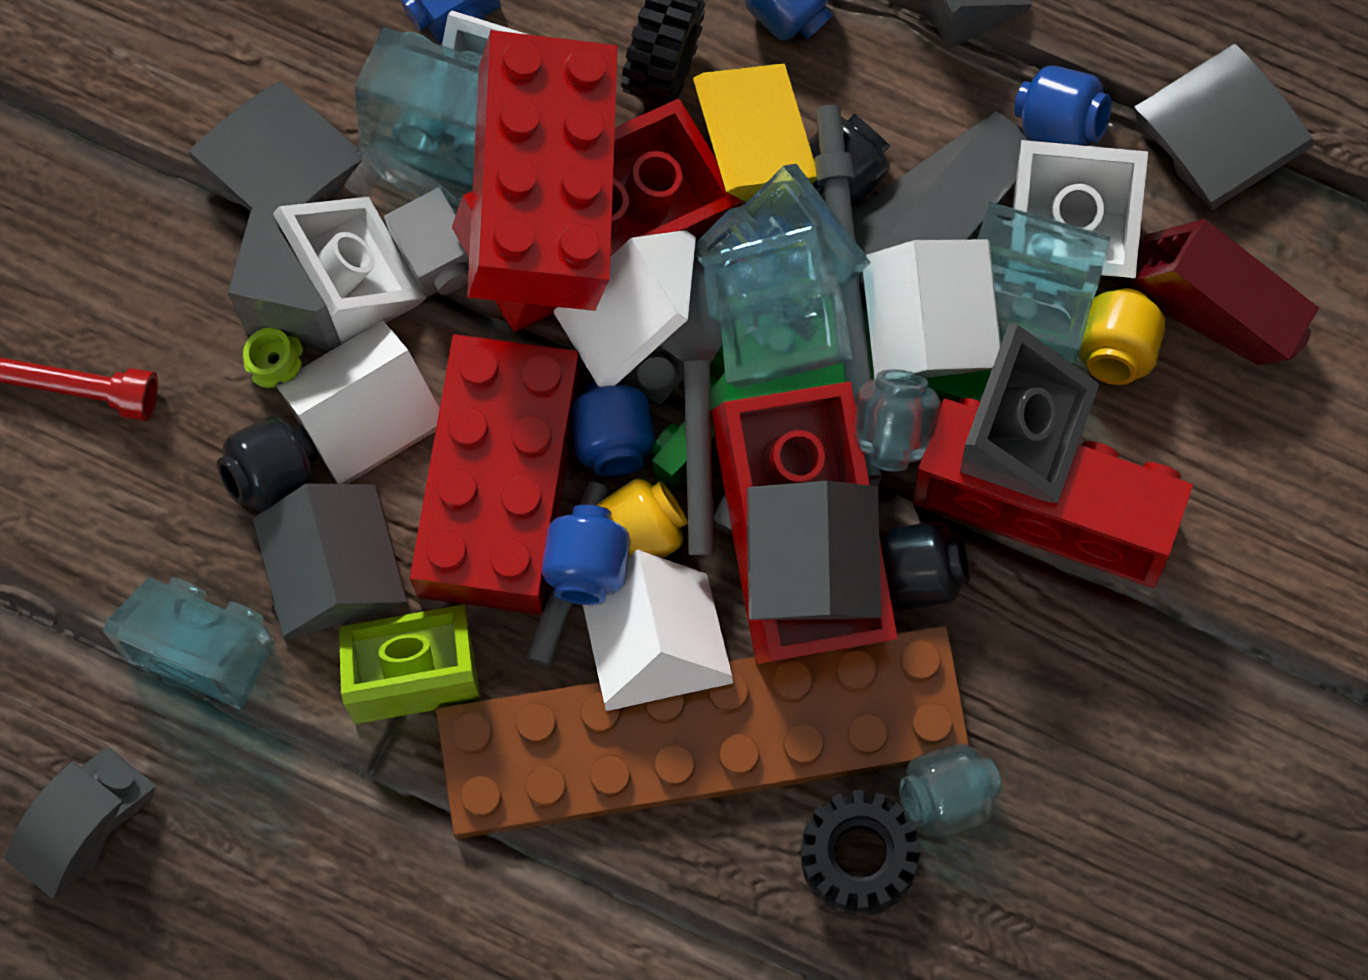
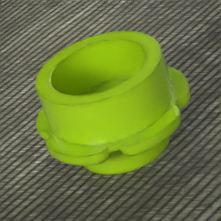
(262, 347)

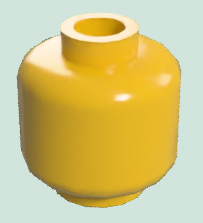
(1122, 336)
(649, 516)

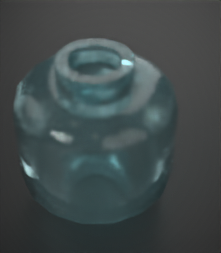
(895, 418)
(949, 790)

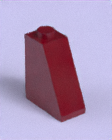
(1222, 292)

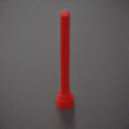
(129, 392)

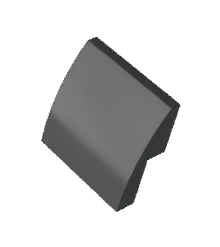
(1224, 126)
(276, 152)

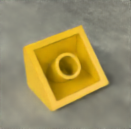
(753, 126)

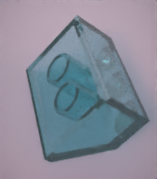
(420, 104)

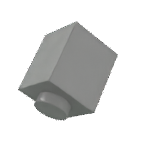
(429, 243)

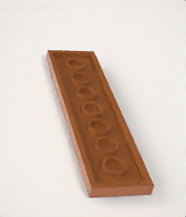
(775, 726)

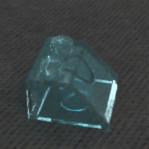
(191, 640)

